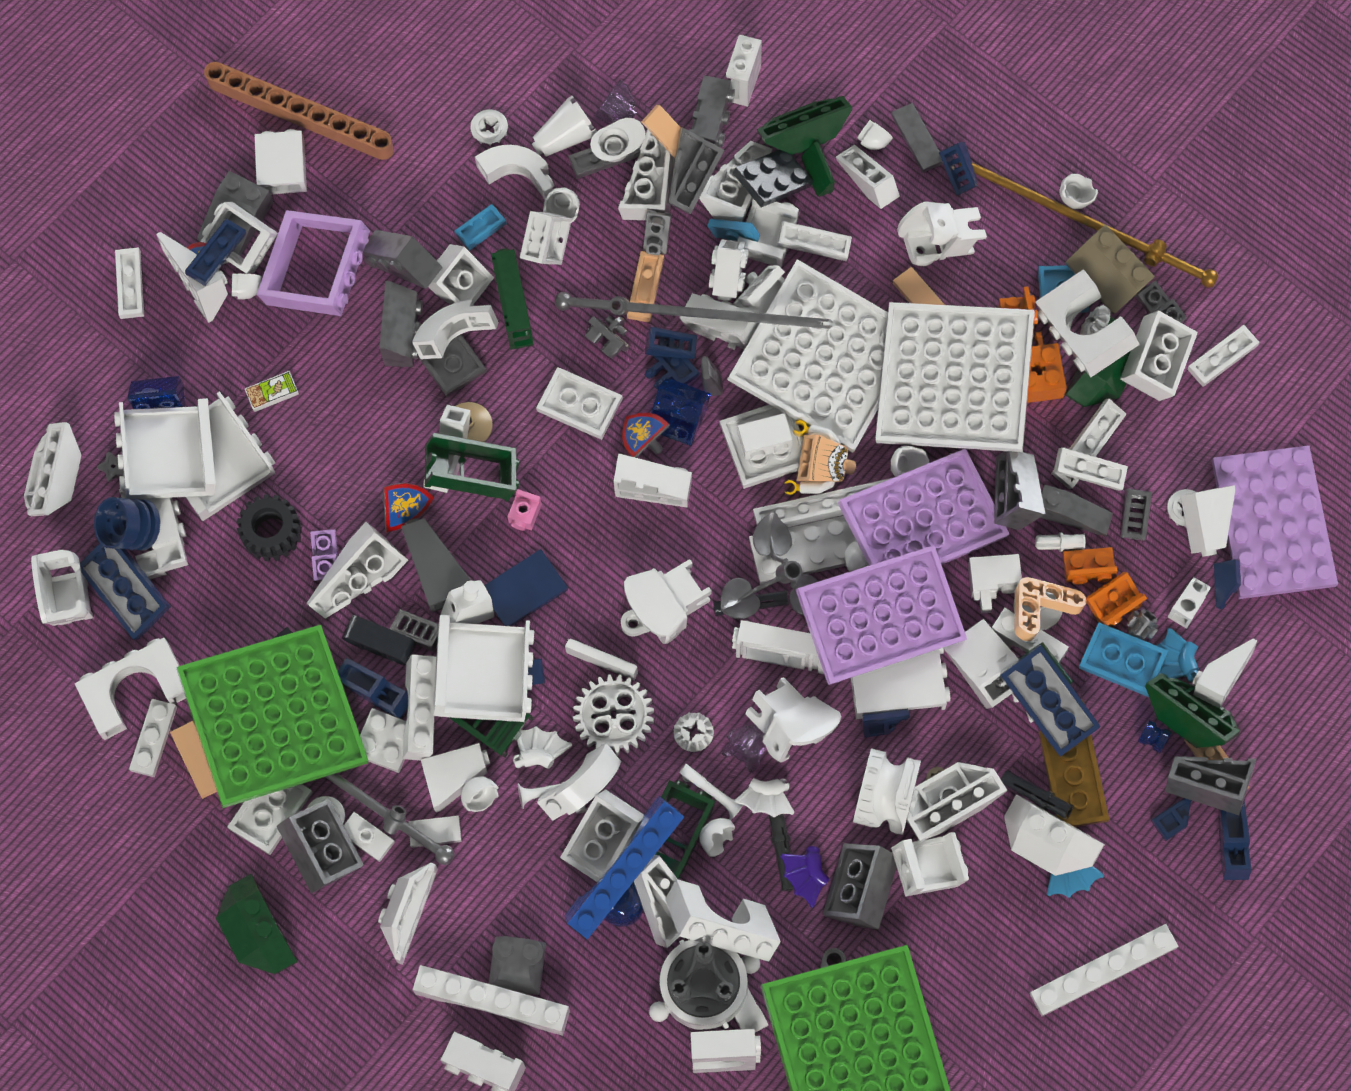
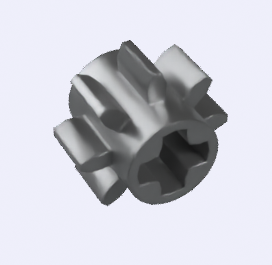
(1142, 624)

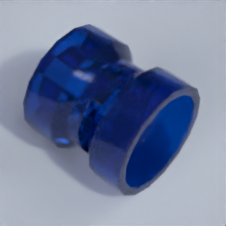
(1154, 736)

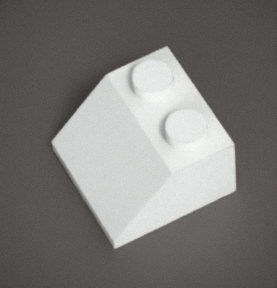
(460, 276)

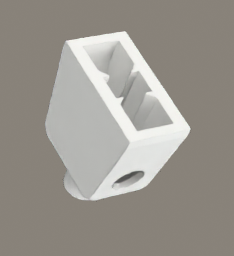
(469, 604)

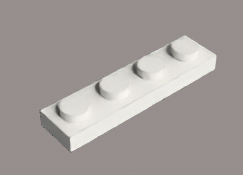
(1094, 435)

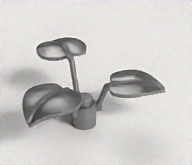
(771, 538)

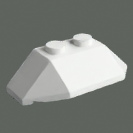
(52, 471)
(952, 798)
(1048, 839)
(405, 909)

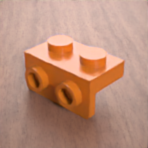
(1115, 600)

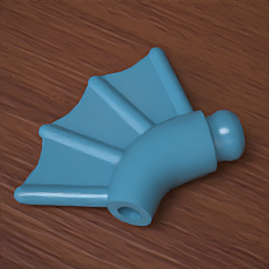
(1180, 657)
(1073, 881)

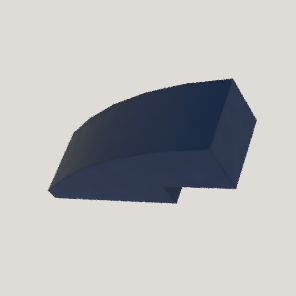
(373, 688)
(1234, 845)

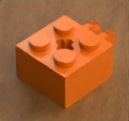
(1048, 363)

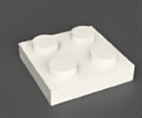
(384, 740)

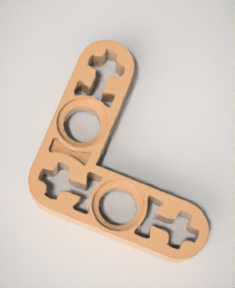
(1027, 593)

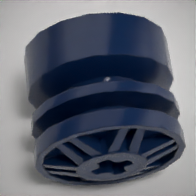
(127, 523)

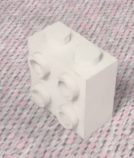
(728, 276)

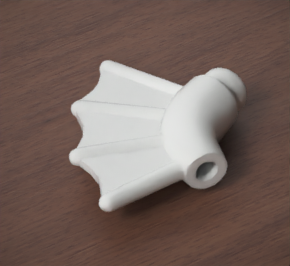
(539, 748)
(766, 797)

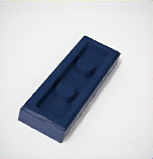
(215, 252)

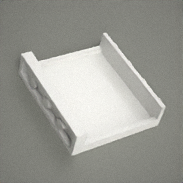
(165, 452)
(236, 458)
(483, 671)
(903, 685)

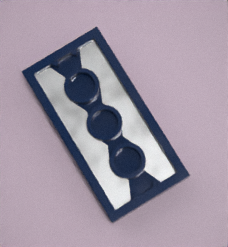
(124, 589)
(1050, 700)

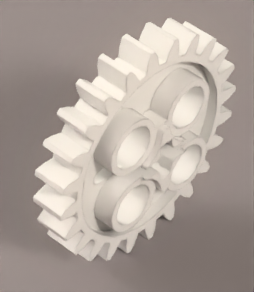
(611, 692)

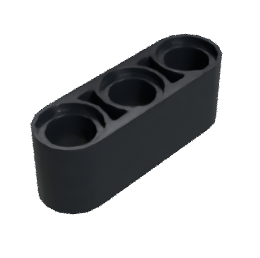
(379, 640)

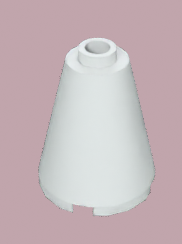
(563, 129)

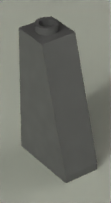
(433, 562)

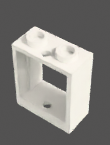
(551, 228)
(259, 247)

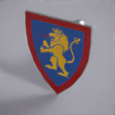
(641, 431)
(403, 503)

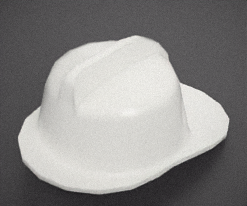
(618, 139)

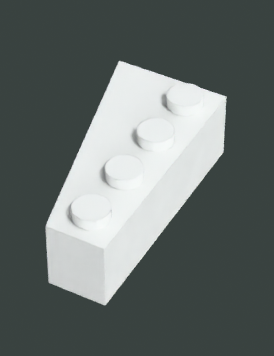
(649, 182)

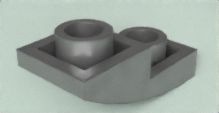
(1155, 299)

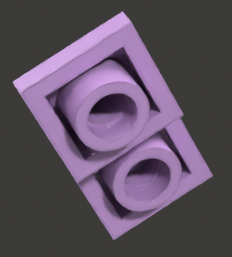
(323, 551)

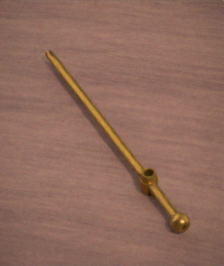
(1153, 253)

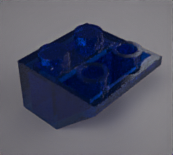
(157, 393)
(681, 408)

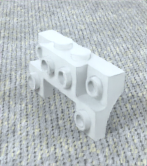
(168, 549)

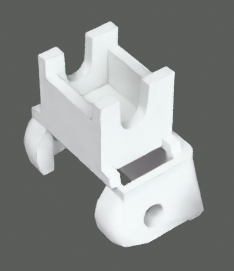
(940, 225)
(60, 597)
(665, 599)
(791, 719)

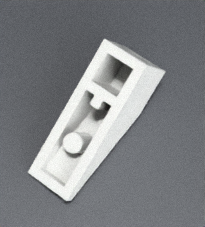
(869, 176)
(1221, 674)

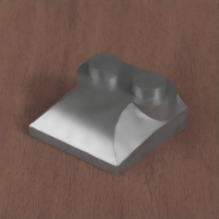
(517, 964)

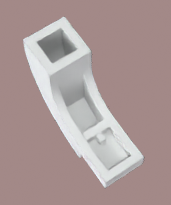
(515, 160)
(450, 322)
(453, 423)
(584, 785)

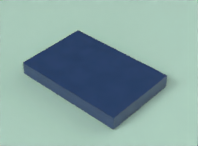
(525, 588)

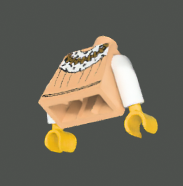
(821, 460)

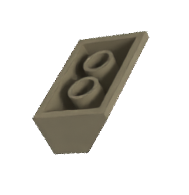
(1111, 267)

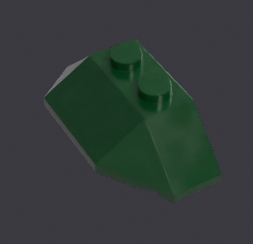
(806, 125)
(1101, 386)
(1188, 715)
(253, 928)

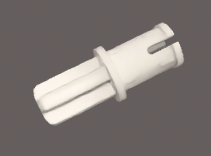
(1060, 542)

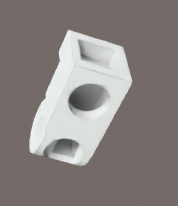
(1189, 602)

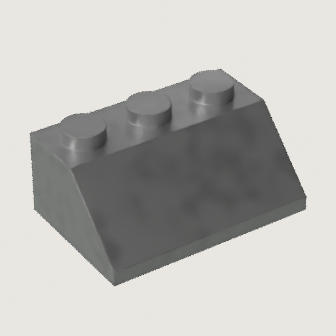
(399, 325)
(319, 845)
(861, 885)

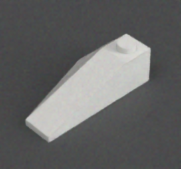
(724, 194)
(208, 297)
(360, 566)

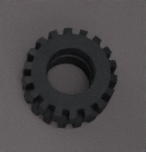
(266, 509)

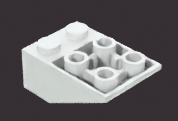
(982, 661)

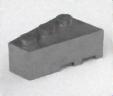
(712, 109)
(692, 169)
(401, 257)
(1017, 490)
(1211, 782)

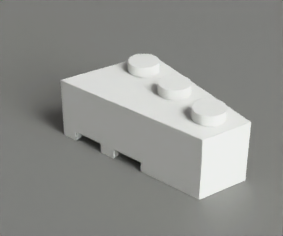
(734, 332)
(651, 482)
(653, 887)
(482, 1064)

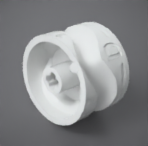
(886, 792)

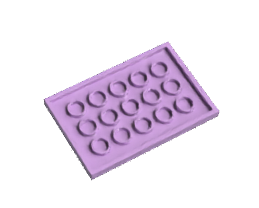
(923, 508)
(1276, 522)
(881, 614)

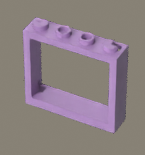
(282, 253)

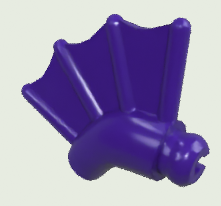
(805, 874)

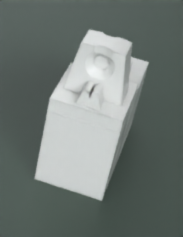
(992, 575)

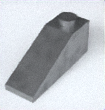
(1074, 511)

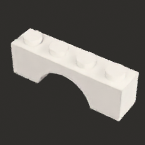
(420, 714)

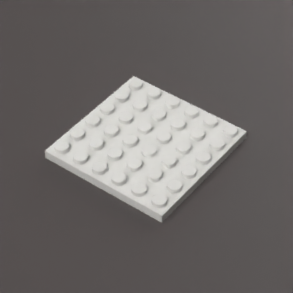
(818, 373)
(955, 376)

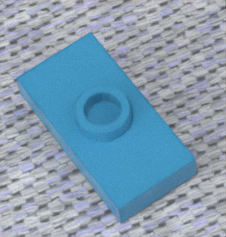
(480, 227)
(733, 230)

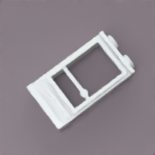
(776, 646)

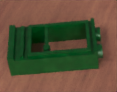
(512, 298)
(436, 466)
(499, 736)
(700, 801)

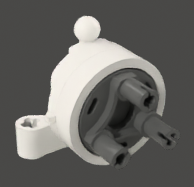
(707, 988)

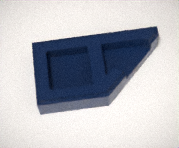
(1227, 581)
(883, 722)
(1173, 819)

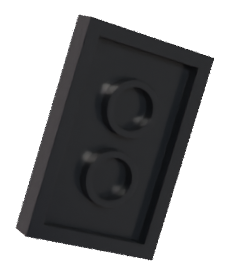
(772, 177)

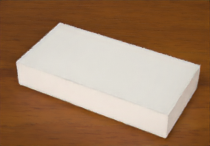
(440, 830)

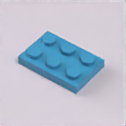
(1122, 658)

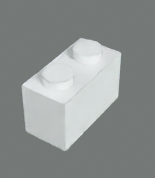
(765, 437)

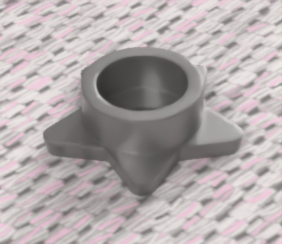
(111, 473)

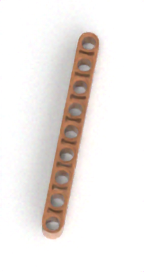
(305, 118)

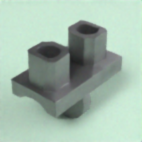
(657, 232)
(599, 329)

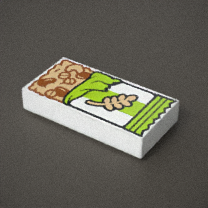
(271, 391)

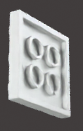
(772, 465)

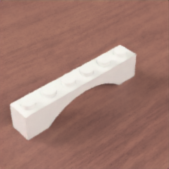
(492, 999)

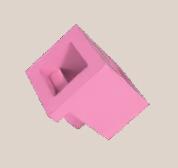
(527, 519)

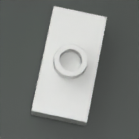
(368, 837)

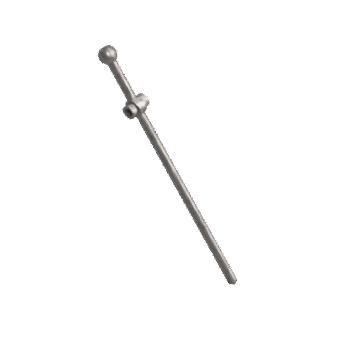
(564, 301)
(395, 820)

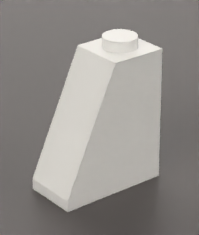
(1208, 518)
(450, 771)

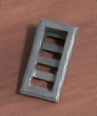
(711, 377)
(1137, 494)
(429, 644)

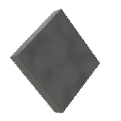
(456, 367)

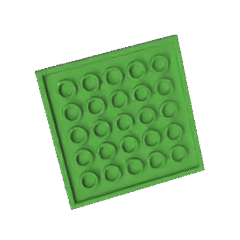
(272, 715)
(856, 1027)

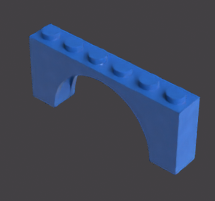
(595, 905)

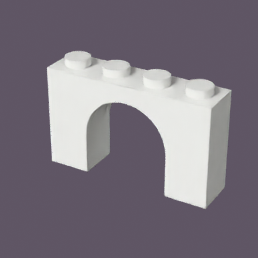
(1091, 351)
(99, 688)
(748, 934)
(725, 1050)

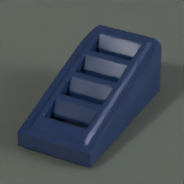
(949, 163)
(670, 351)

